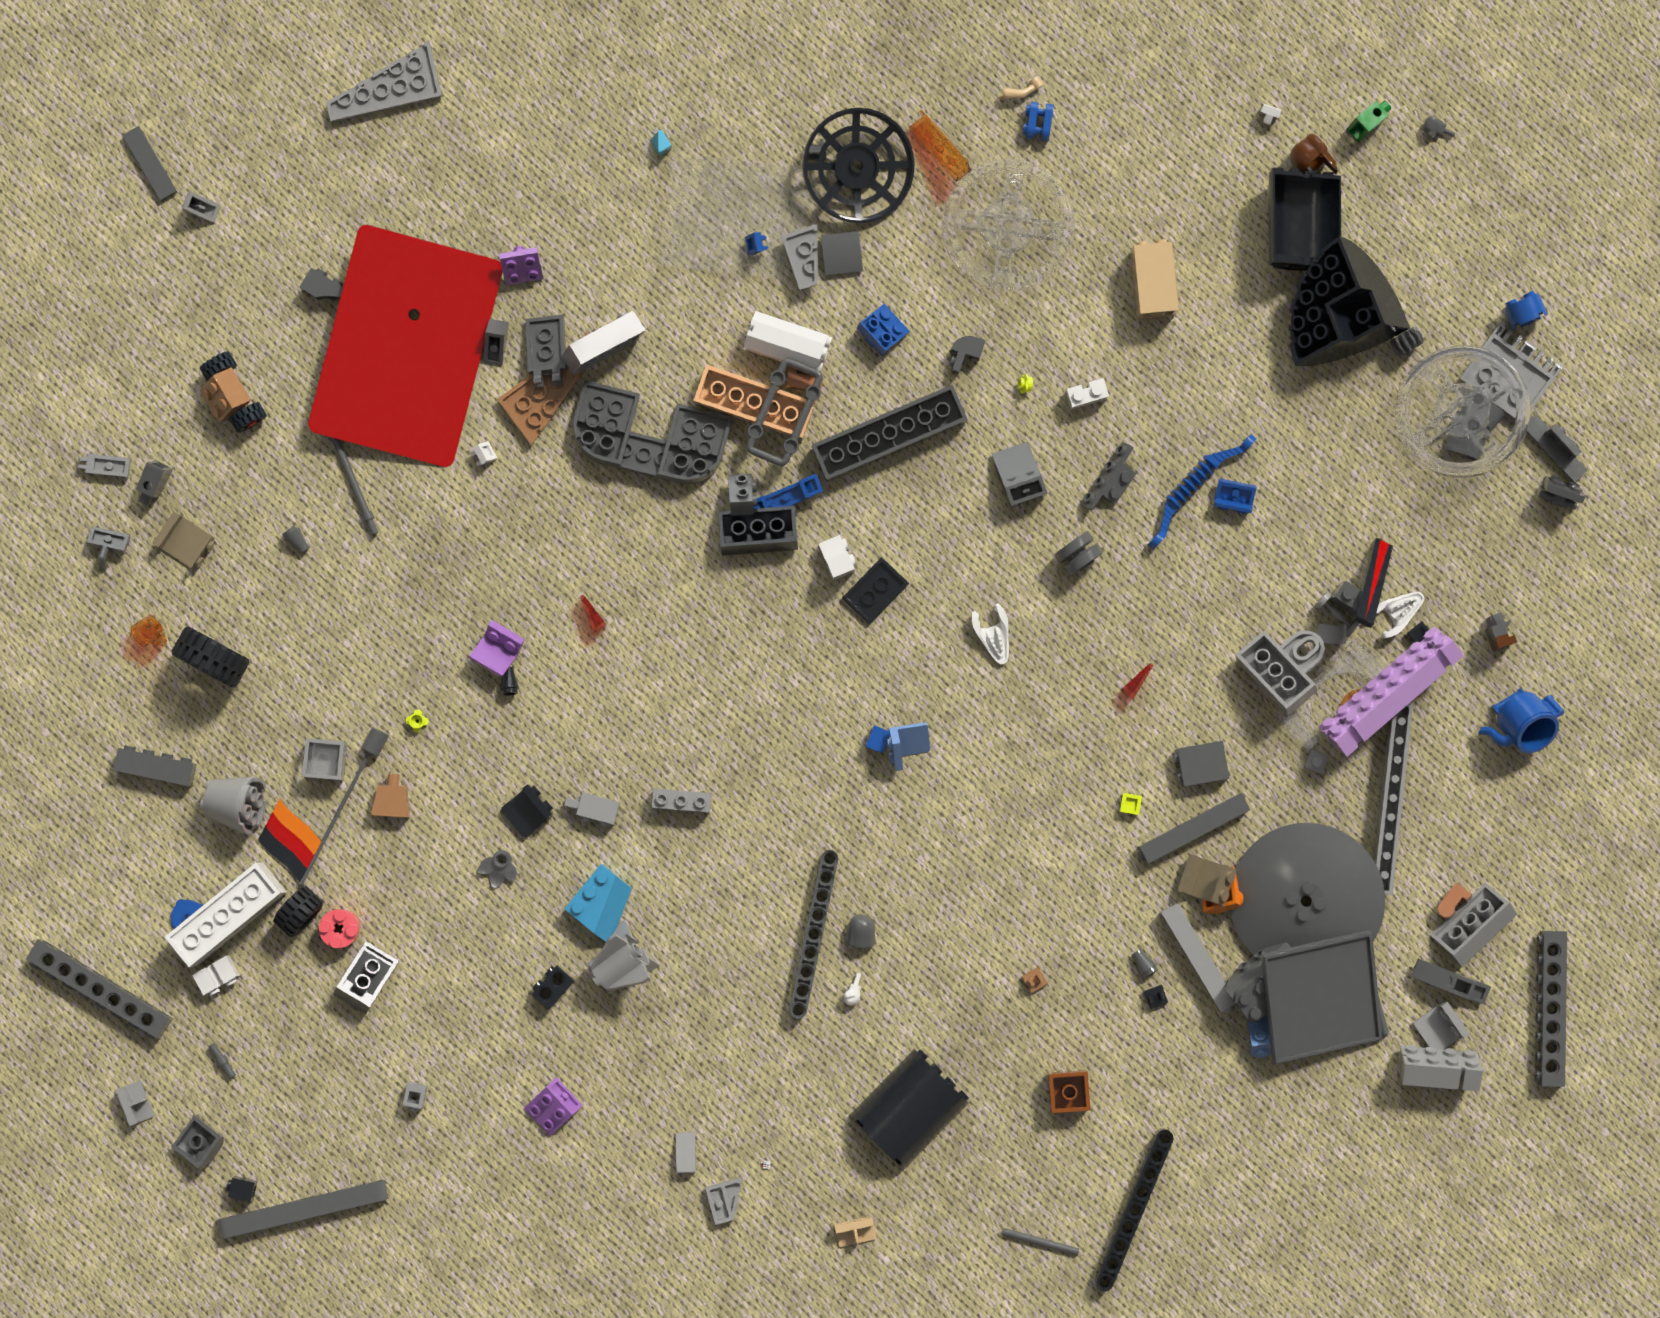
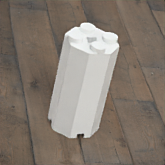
(786, 340)

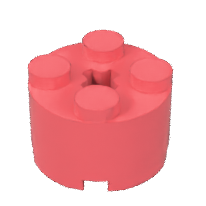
(350, 928)

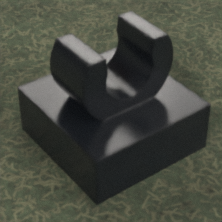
(1155, 996)

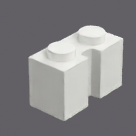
(1081, 397)
(216, 975)

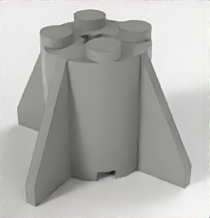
(621, 961)

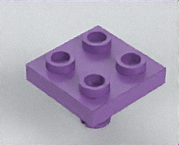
(521, 265)

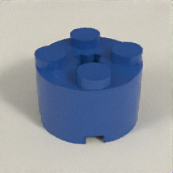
(1525, 310)

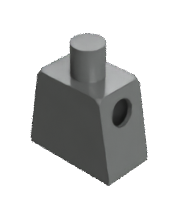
(157, 475)

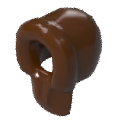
(1312, 155)

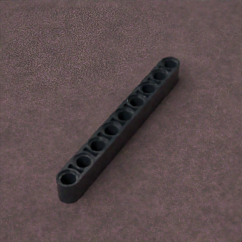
(1134, 1219)

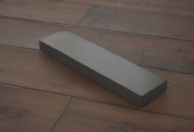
(149, 163)

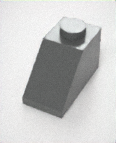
(495, 342)

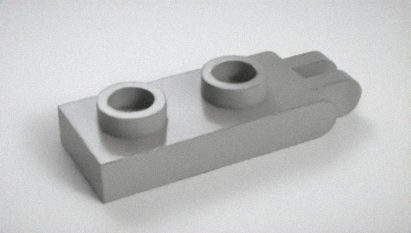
(105, 465)

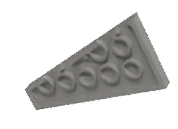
(396, 85)

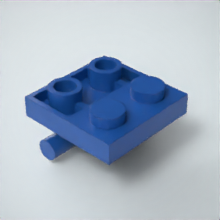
(882, 329)

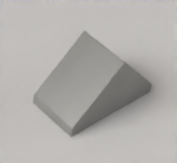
(200, 207)

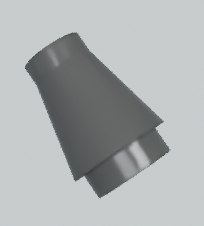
(296, 539)
(1144, 963)

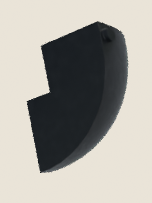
(1342, 307)

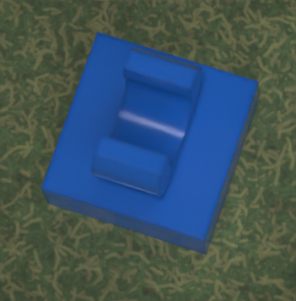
(754, 243)

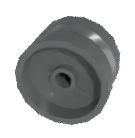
(1078, 553)

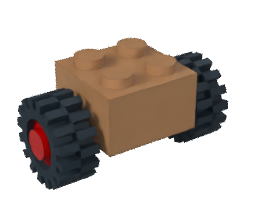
(227, 395)

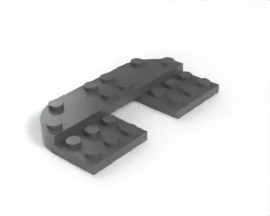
(686, 457)

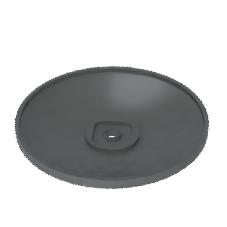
(1311, 863)

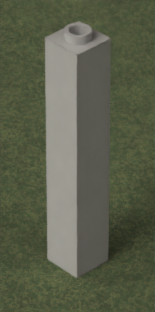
(1198, 957)

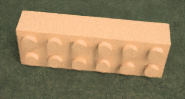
(744, 400)

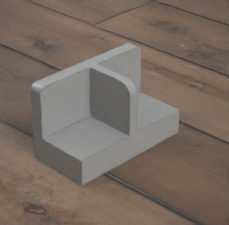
(135, 1103)

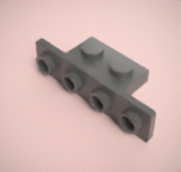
(1558, 447)
(1112, 480)

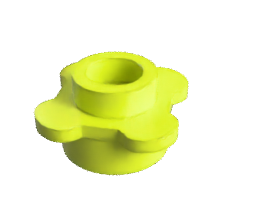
(1025, 384)
(412, 721)

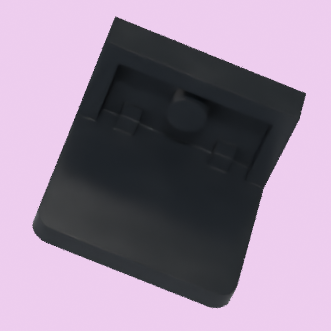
(527, 810)

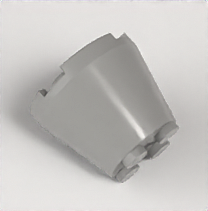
(235, 802)

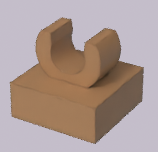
(1034, 979)

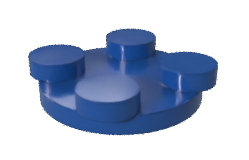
(183, 910)

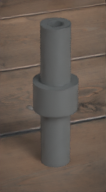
(222, 1060)

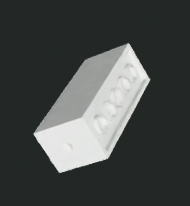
(225, 914)

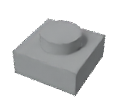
(1316, 761)

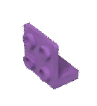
(497, 649)
(553, 1106)

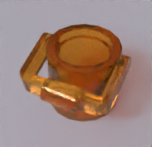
(148, 631)

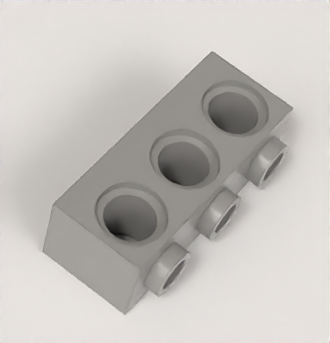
(681, 800)

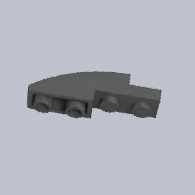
(1450, 981)

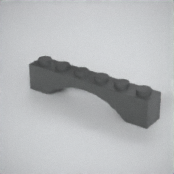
(320, 286)

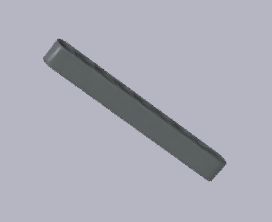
(814, 943)
(302, 1209)

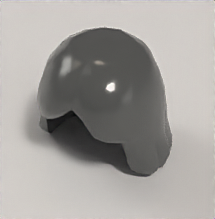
(861, 932)

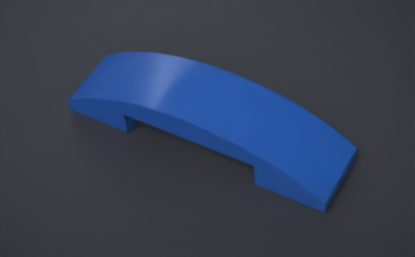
(791, 494)

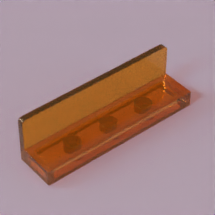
(940, 147)

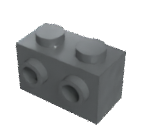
(741, 494)

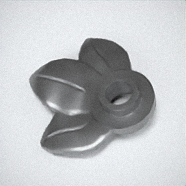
(497, 871)

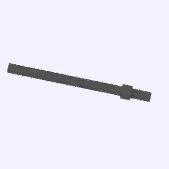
(367, 515)

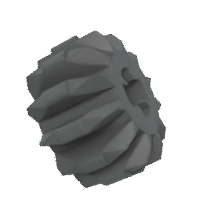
(1407, 341)

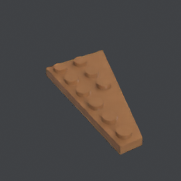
(534, 407)

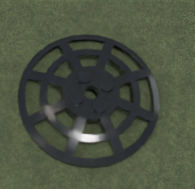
(869, 165)

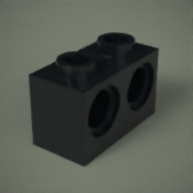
(557, 990)

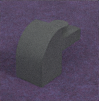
(966, 347)

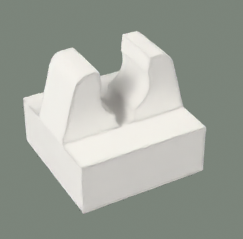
(1270, 111)
(484, 452)

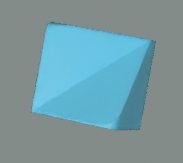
(661, 143)

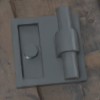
(1562, 491)

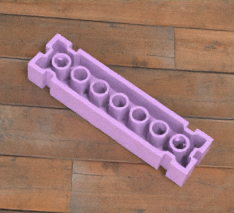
(1390, 691)

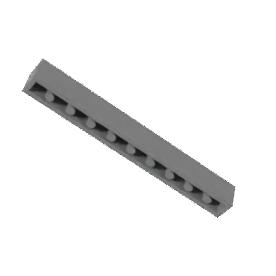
(1392, 795)

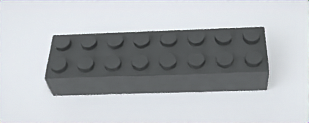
(889, 433)

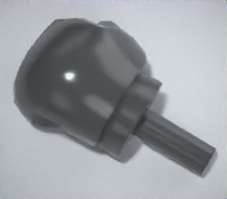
(1434, 127)

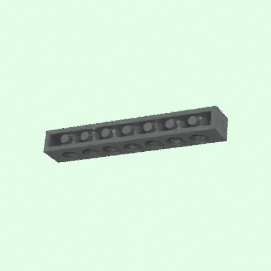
(37, 958)
(1556, 1077)

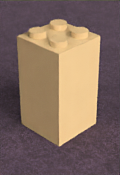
(1154, 279)

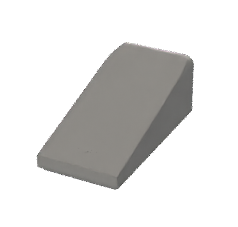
(685, 1152)

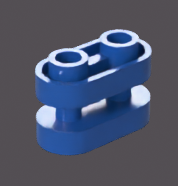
(1031, 129)

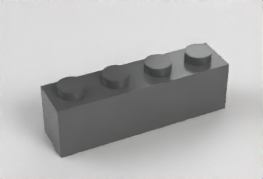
(155, 767)

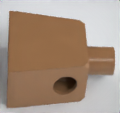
(391, 799)

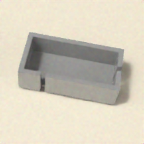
(1439, 1068)

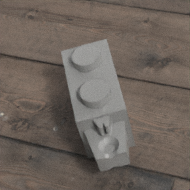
(594, 807)

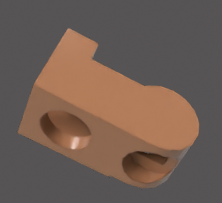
(799, 381)
(1452, 900)

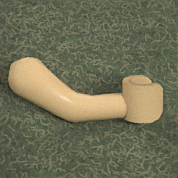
(1009, 93)

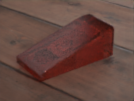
(595, 619)
(1136, 682)

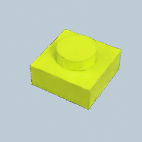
(1130, 803)

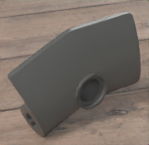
(1467, 446)

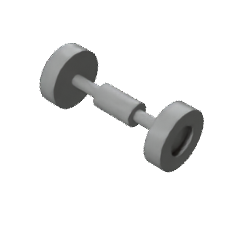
(1336, 613)

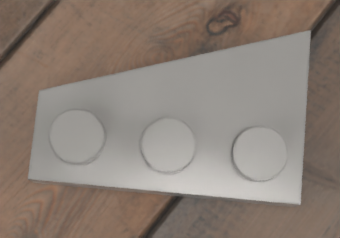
(803, 256)

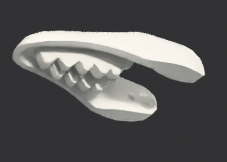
(1400, 611)
(994, 637)

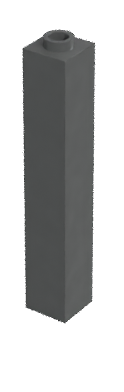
(1193, 828)

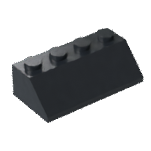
(760, 532)

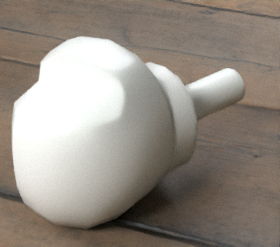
(852, 996)

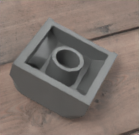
(198, 1143)

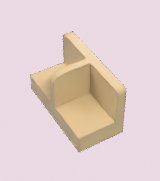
(855, 1231)

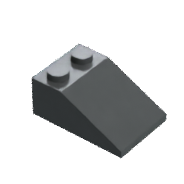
(365, 977)

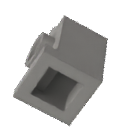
(421, 1090)

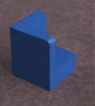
(878, 739)

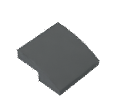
(841, 253)

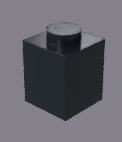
(241, 1188)

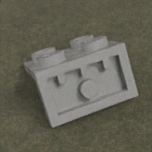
(1440, 1026)

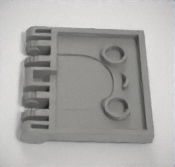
(1534, 376)

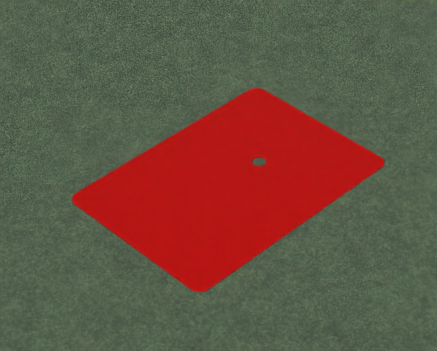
(399, 378)

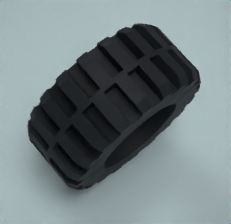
(210, 657)

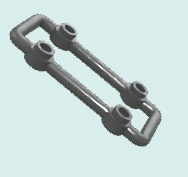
(777, 379)

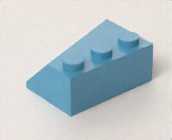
(600, 902)

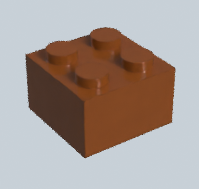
(1069, 1091)

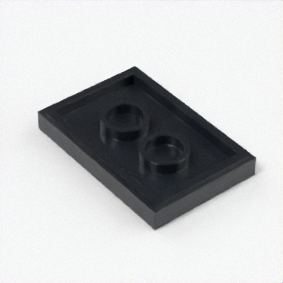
(875, 590)

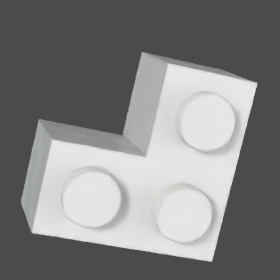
(837, 557)

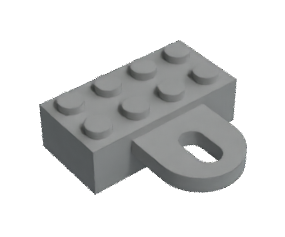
(1280, 668)

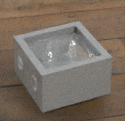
(324, 759)

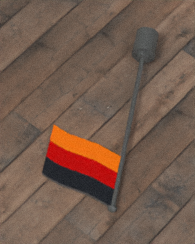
(292, 839)

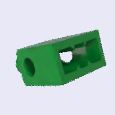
(1369, 120)

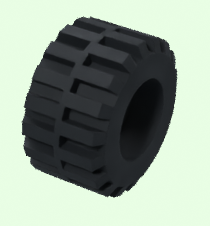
(298, 911)

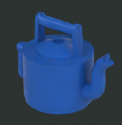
(1525, 721)

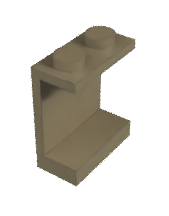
(184, 541)
(1207, 880)

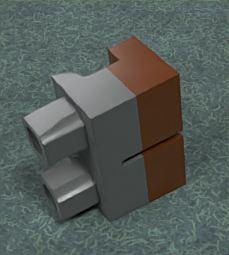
(1497, 632)

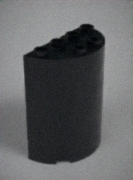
(1302, 216)
(909, 1108)

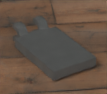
(545, 348)

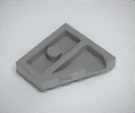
(724, 1199)

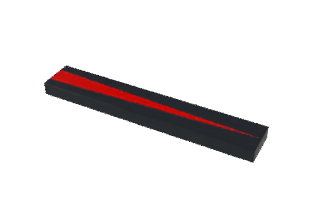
(1373, 582)

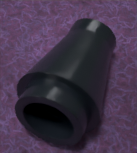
(509, 683)

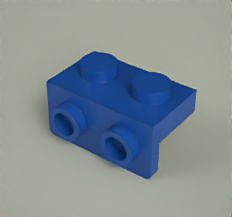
(1234, 496)

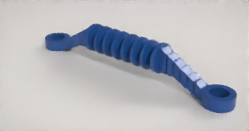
(1172, 503)

